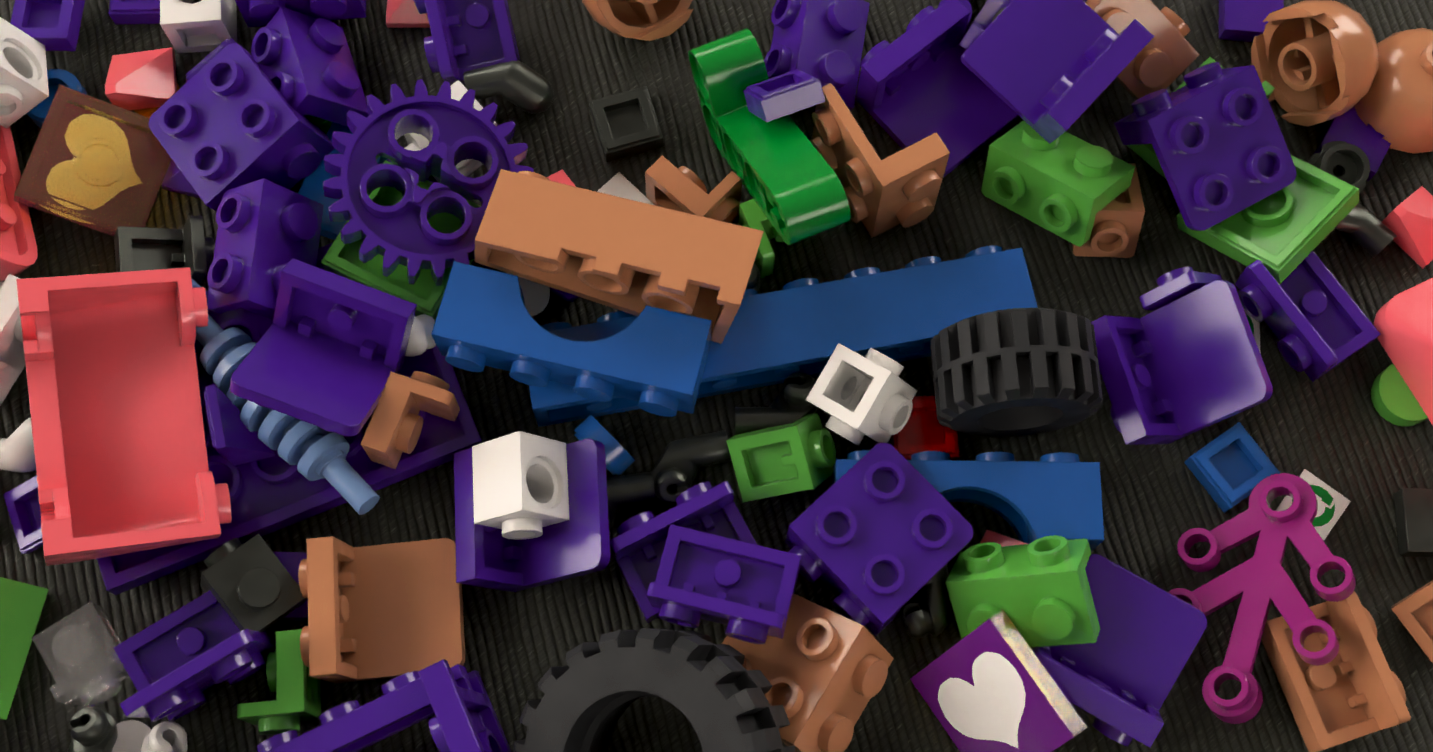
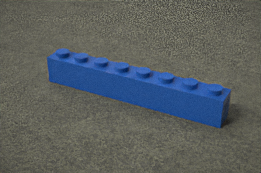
(807, 319)

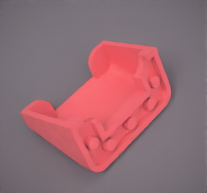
(118, 413)

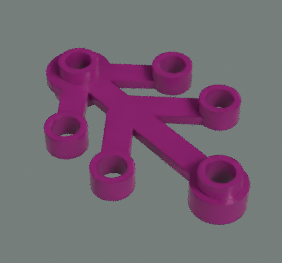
(1260, 583)

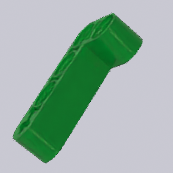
(771, 157)

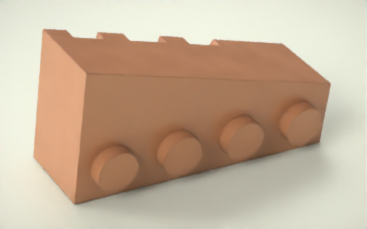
(616, 249)

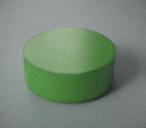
(1395, 400)

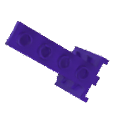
(457, 698)

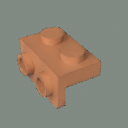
(1162, 57)
(1350, 693)

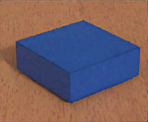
(1230, 467)

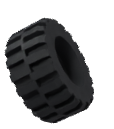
(680, 666)

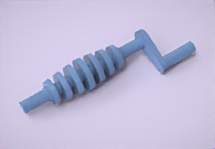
(297, 442)

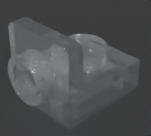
(82, 657)

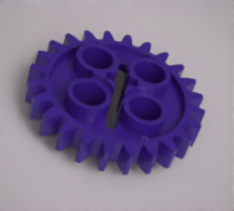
(403, 230)

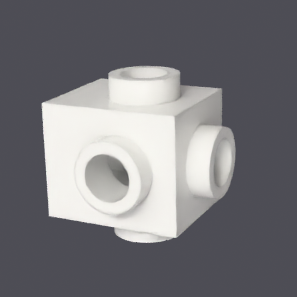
(863, 395)

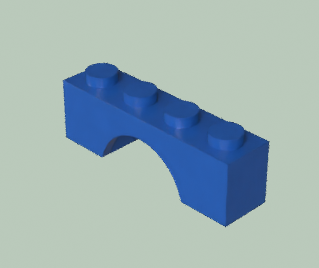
(649, 361)
(1033, 496)

